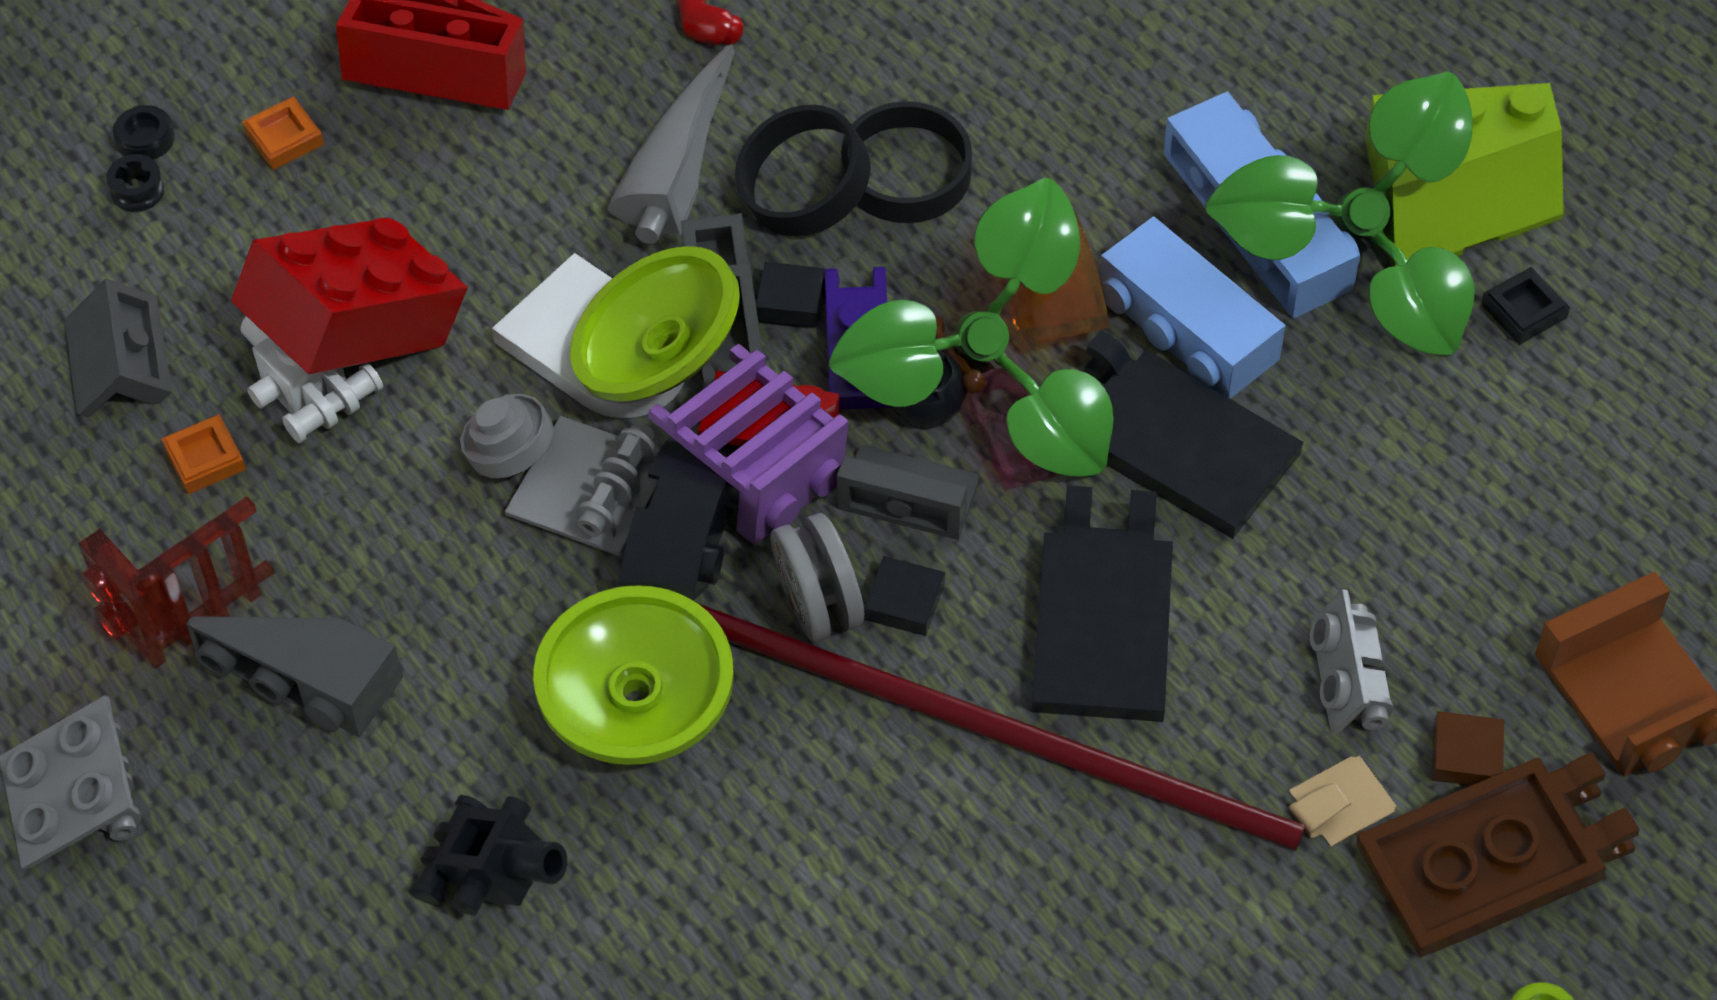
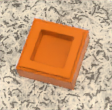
(283, 133)
(203, 454)

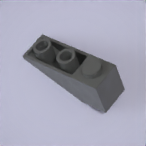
(314, 663)

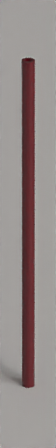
(1011, 731)

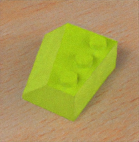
(1500, 188)

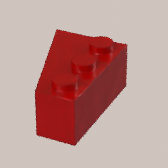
(434, 48)

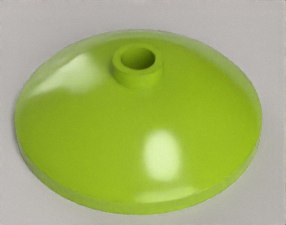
(655, 324)
(627, 644)

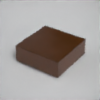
(1466, 748)

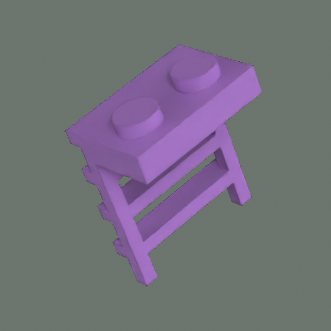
(782, 463)

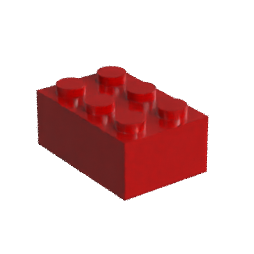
(348, 294)

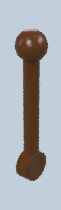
(972, 380)

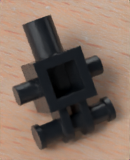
(487, 857)

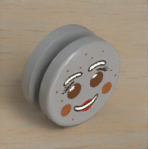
(816, 575)

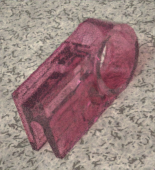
(1009, 462)

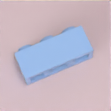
(1190, 308)

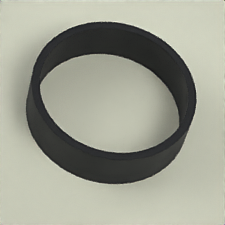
(916, 116)
(776, 131)

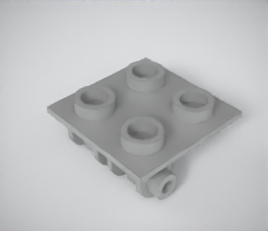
(588, 484)
(69, 784)

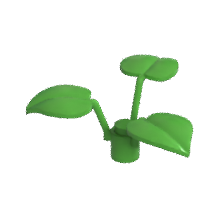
(1424, 129)
(894, 347)

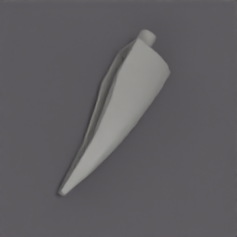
(666, 170)

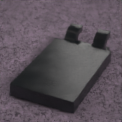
(1188, 438)
(1103, 615)

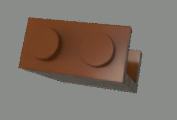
(1630, 677)

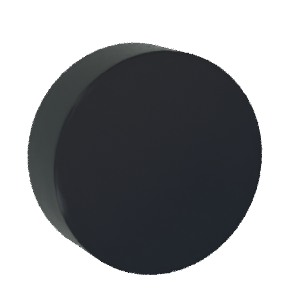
(144, 131)

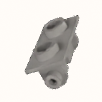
(1344, 641)

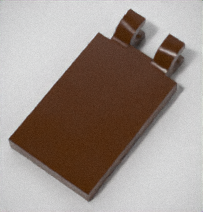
(1494, 851)

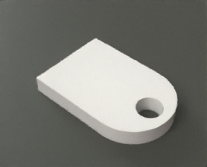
(542, 332)

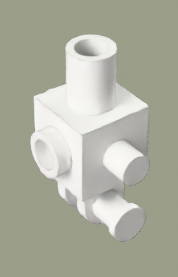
(309, 398)

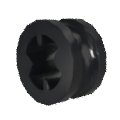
(139, 198)

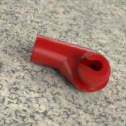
(709, 23)

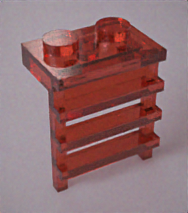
(149, 601)

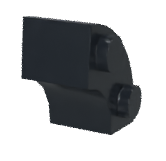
(680, 531)

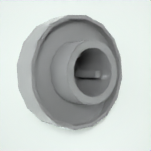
(507, 435)

